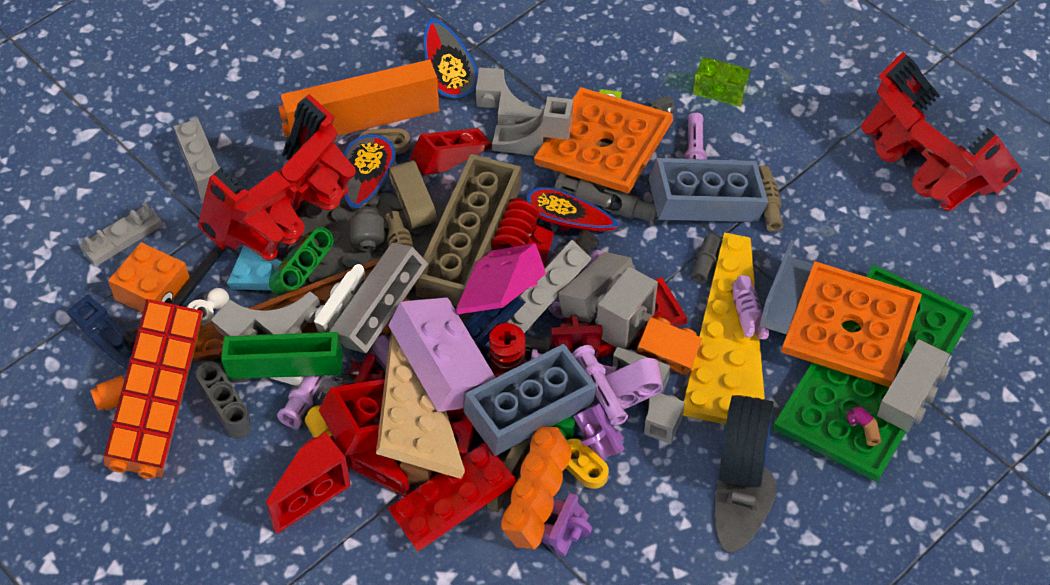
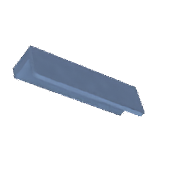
(785, 292)

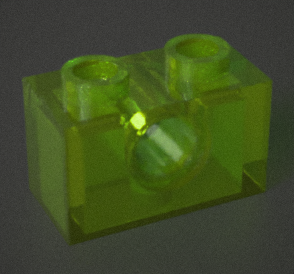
(721, 81)

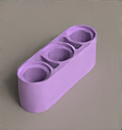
(635, 382)

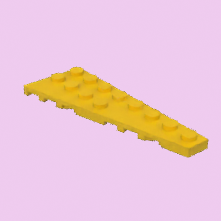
(726, 358)

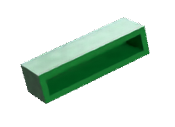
(282, 355)

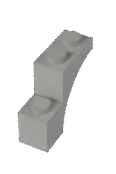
(494, 93)
(528, 137)
(241, 321)
(664, 411)

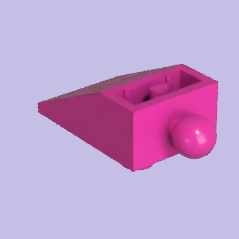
(501, 278)

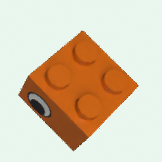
(148, 276)

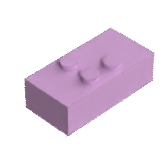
(440, 351)

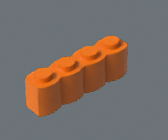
(536, 487)

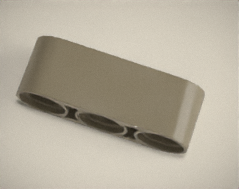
(412, 194)

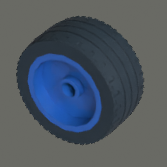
(745, 441)

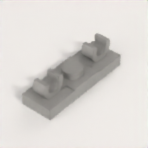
(120, 235)

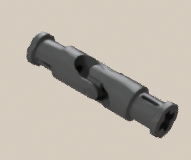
(605, 197)

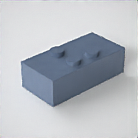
(707, 190)
(529, 397)

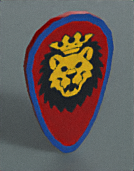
(569, 210)

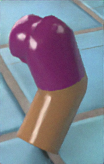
(868, 422)

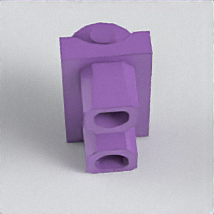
(599, 432)
(569, 524)

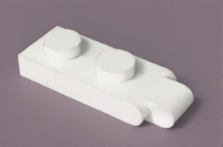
(339, 299)

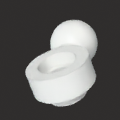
(215, 300)

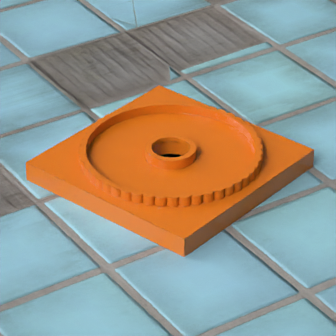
(598, 116)
(841, 296)

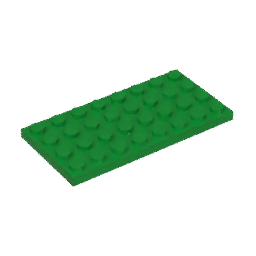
(824, 395)

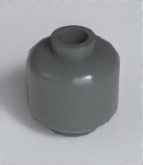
(367, 229)

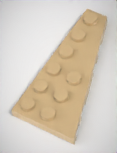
(410, 423)

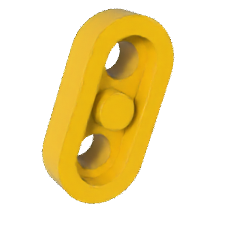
(586, 464)

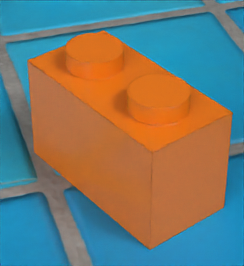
(669, 344)

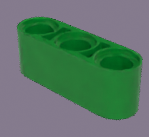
(291, 267)

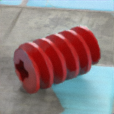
(516, 224)
(507, 347)

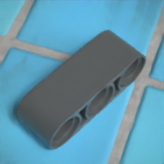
(226, 410)

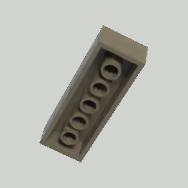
(467, 227)

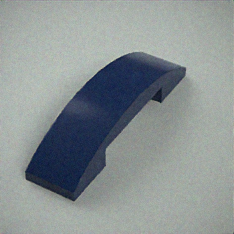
(101, 329)

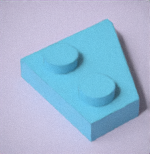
(251, 271)

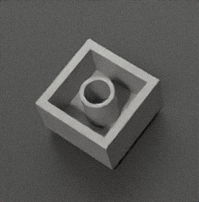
(626, 307)

